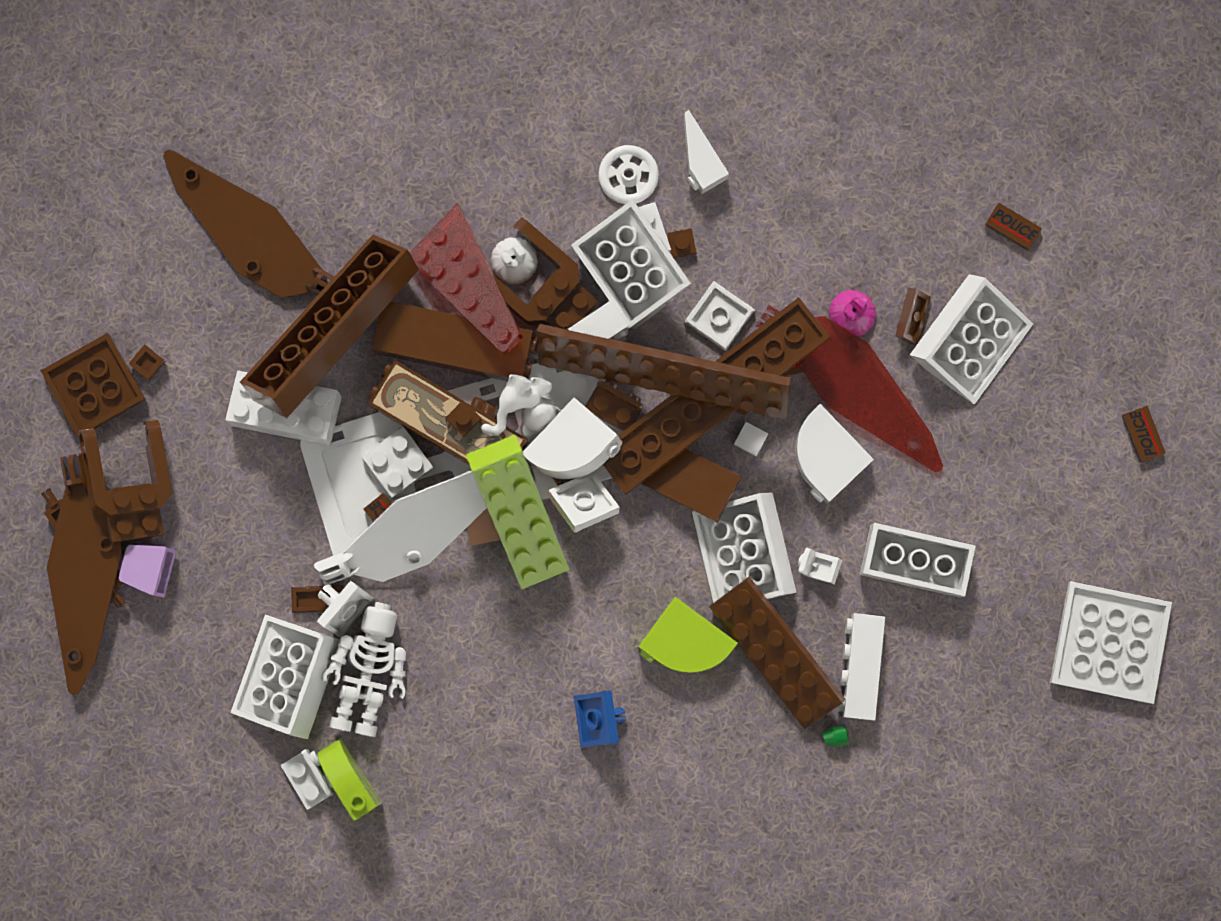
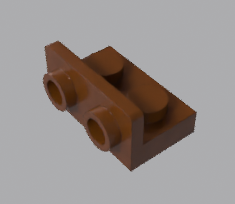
(614, 406)

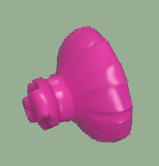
(855, 322)

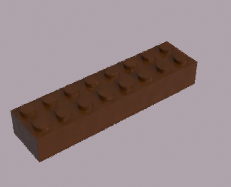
(329, 326)

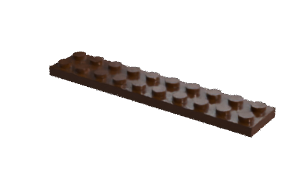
(664, 371)
(683, 421)

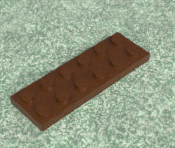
(777, 653)

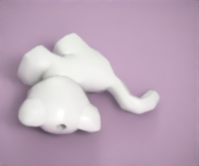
(524, 394)

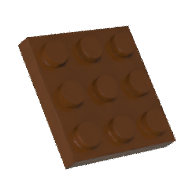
(93, 384)

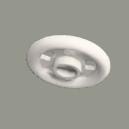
(647, 165)

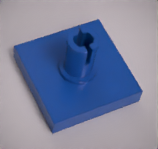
(597, 718)

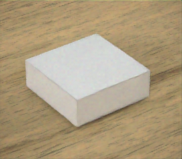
(750, 439)

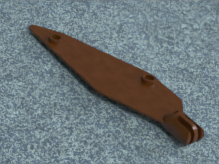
(248, 231)
(80, 575)

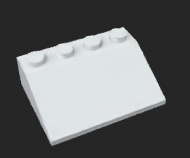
(631, 265)
(972, 338)
(744, 545)
(285, 677)

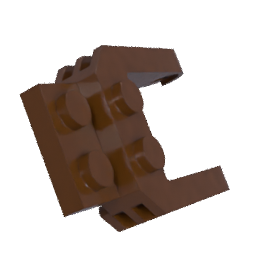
(561, 298)
(134, 509)

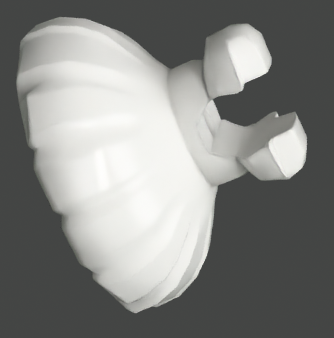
(516, 270)

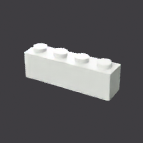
(862, 666)

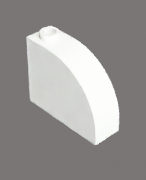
(572, 444)
(827, 455)

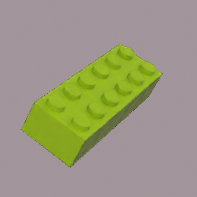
(517, 511)

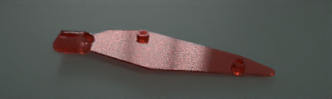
(863, 391)

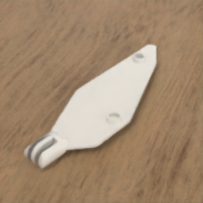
(408, 532)

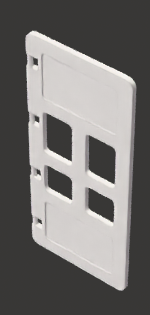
(347, 484)

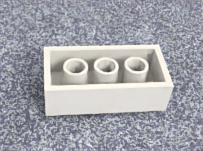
(310, 421)
(917, 560)

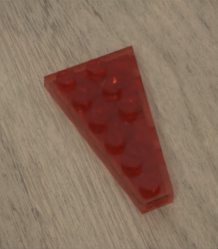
(460, 272)

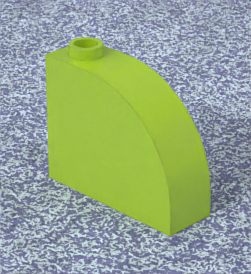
(685, 640)
(348, 779)

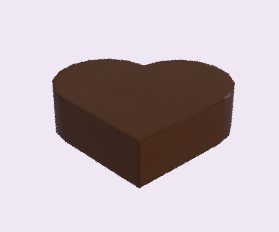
(485, 407)

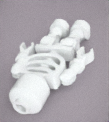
(378, 625)

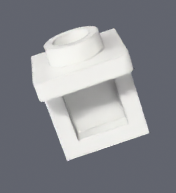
(819, 566)

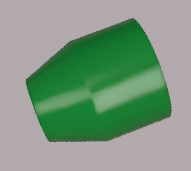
(836, 736)

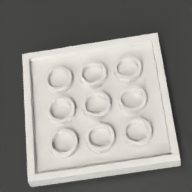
(1111, 642)

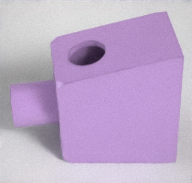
(147, 568)

